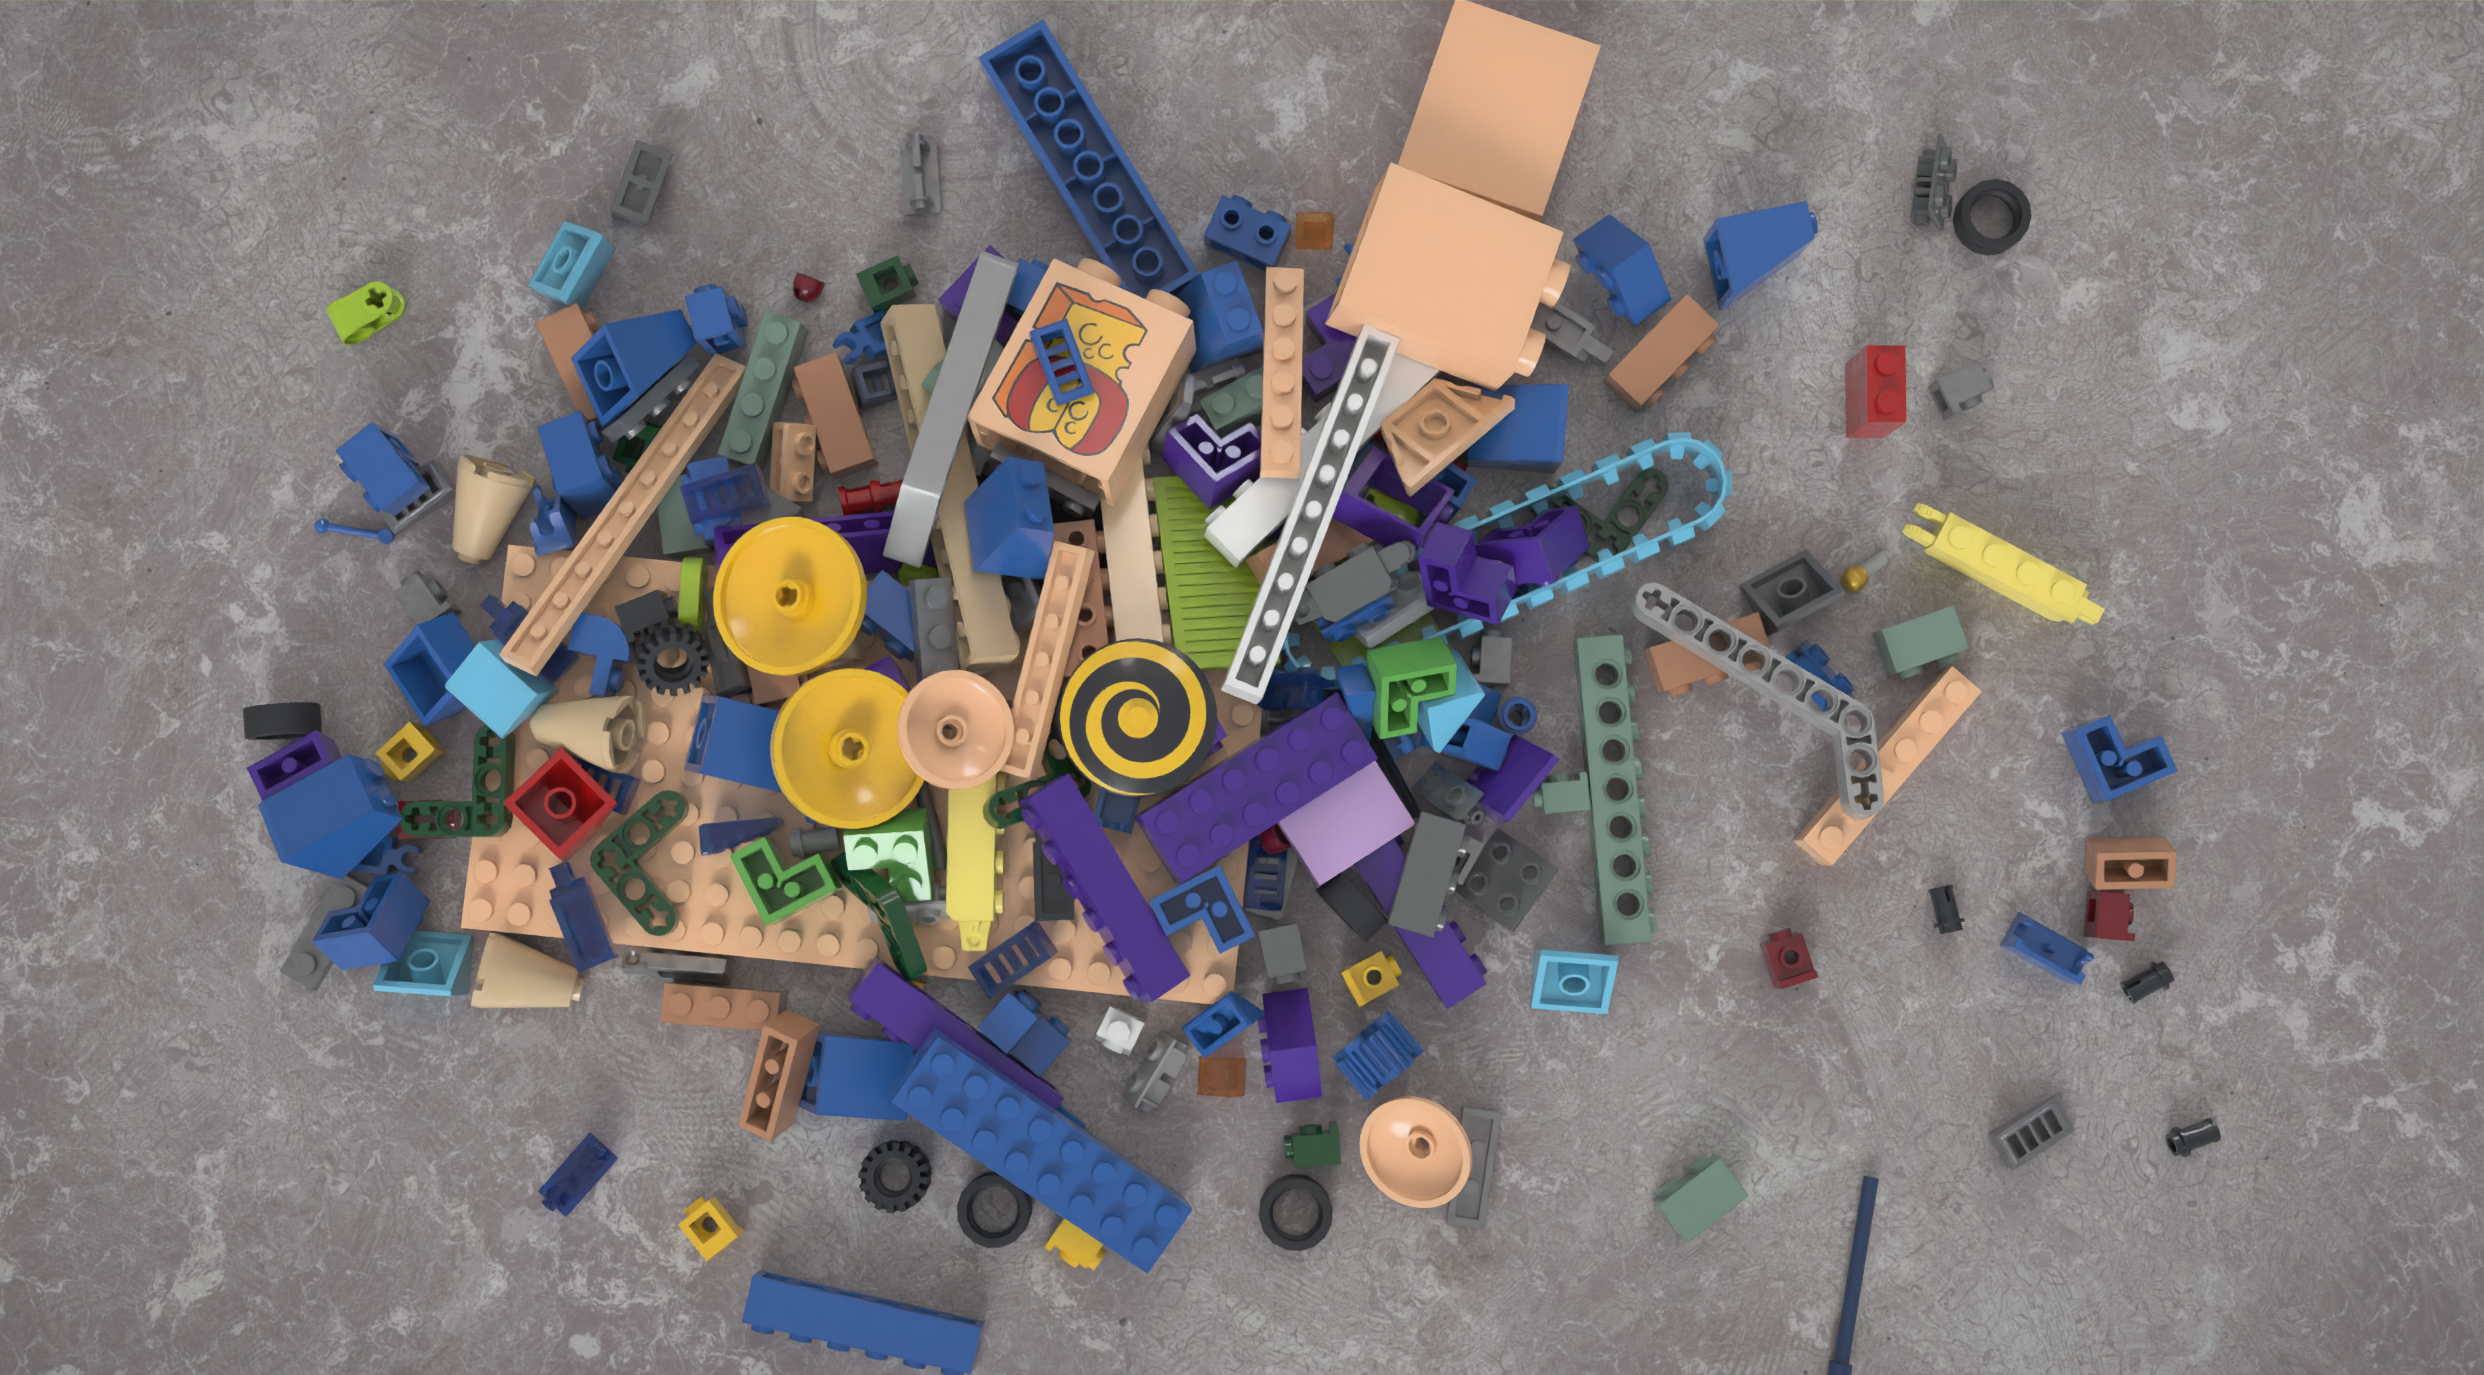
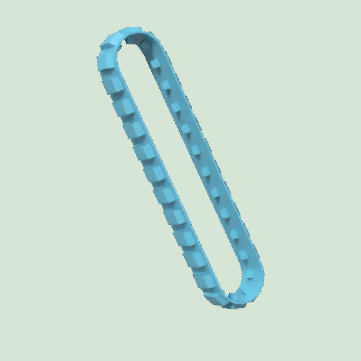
(1676, 444)

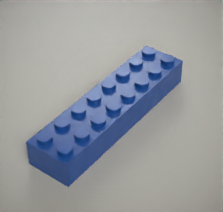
(1086, 163)
(1039, 1150)

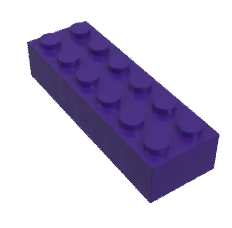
(1255, 788)

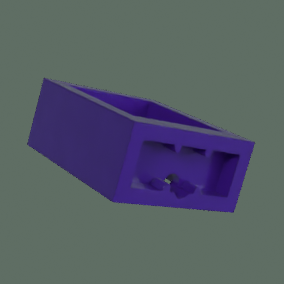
(1380, 524)

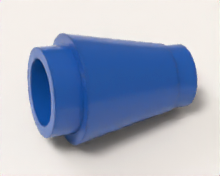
(1524, 708)

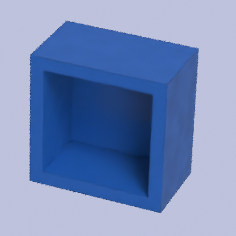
(425, 665)

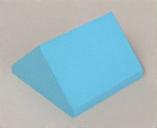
(572, 265)
(497, 690)
(1444, 716)
(431, 966)
(1572, 981)

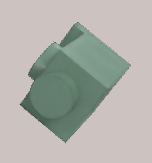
(1562, 795)

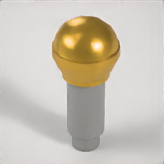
(1856, 577)

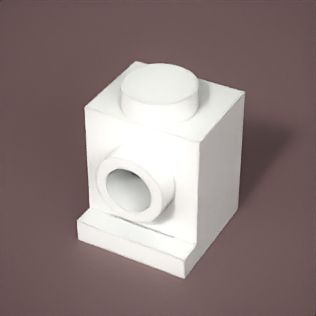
(1119, 1030)

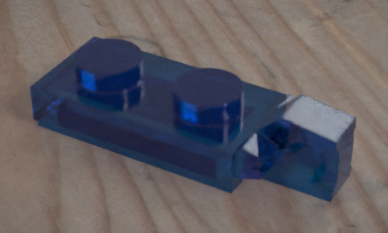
(507, 622)
(580, 919)

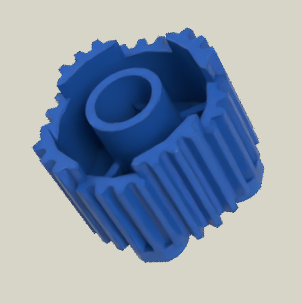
(1377, 1055)

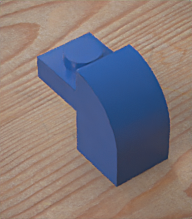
(607, 642)

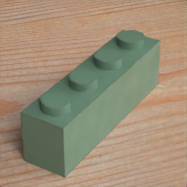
(763, 390)

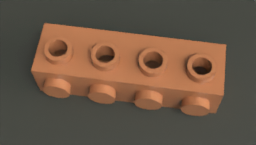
(1094, 616)

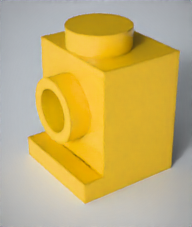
(395, 752)
(1356, 977)
(707, 1241)
(1076, 1246)

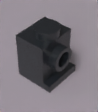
(645, 611)

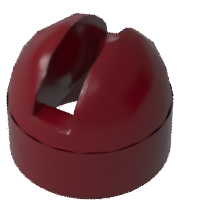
(807, 288)
(1273, 840)

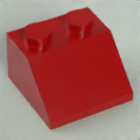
(561, 805)

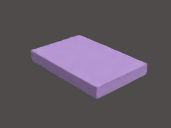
(1346, 823)

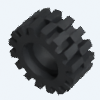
(675, 677)
(871, 1176)

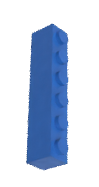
(863, 1323)

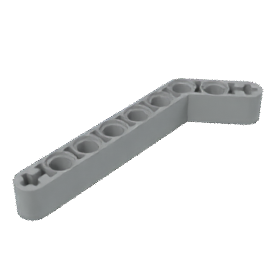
(949, 408)
(1765, 683)

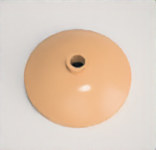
(979, 725)
(1405, 1166)

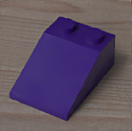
(1515, 781)

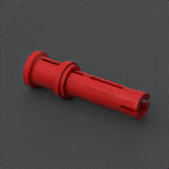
(869, 497)

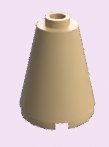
(485, 505)
(594, 730)
(523, 977)

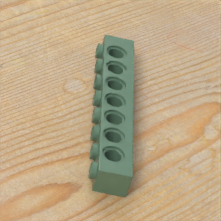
(1614, 653)

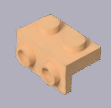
(793, 460)

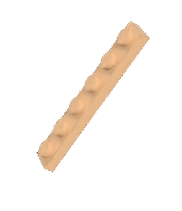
(1282, 373)
(1047, 656)

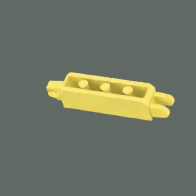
(2003, 567)
(974, 863)

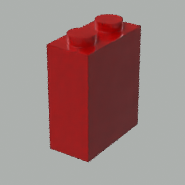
(1876, 391)

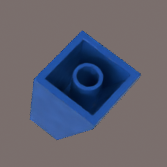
(1754, 246)
(1222, 317)
(630, 358)
(1530, 435)
(1011, 521)
(733, 742)
(331, 816)
(853, 1076)

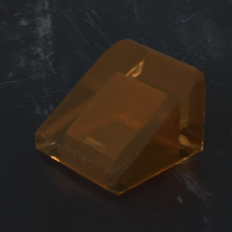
(1314, 230)
(1221, 1076)

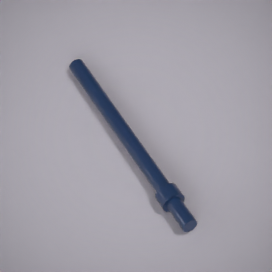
(1840, 1363)

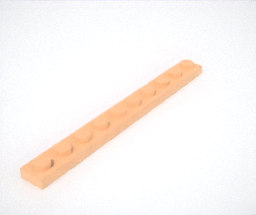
(623, 516)

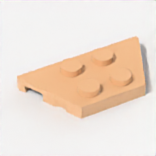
(1438, 428)

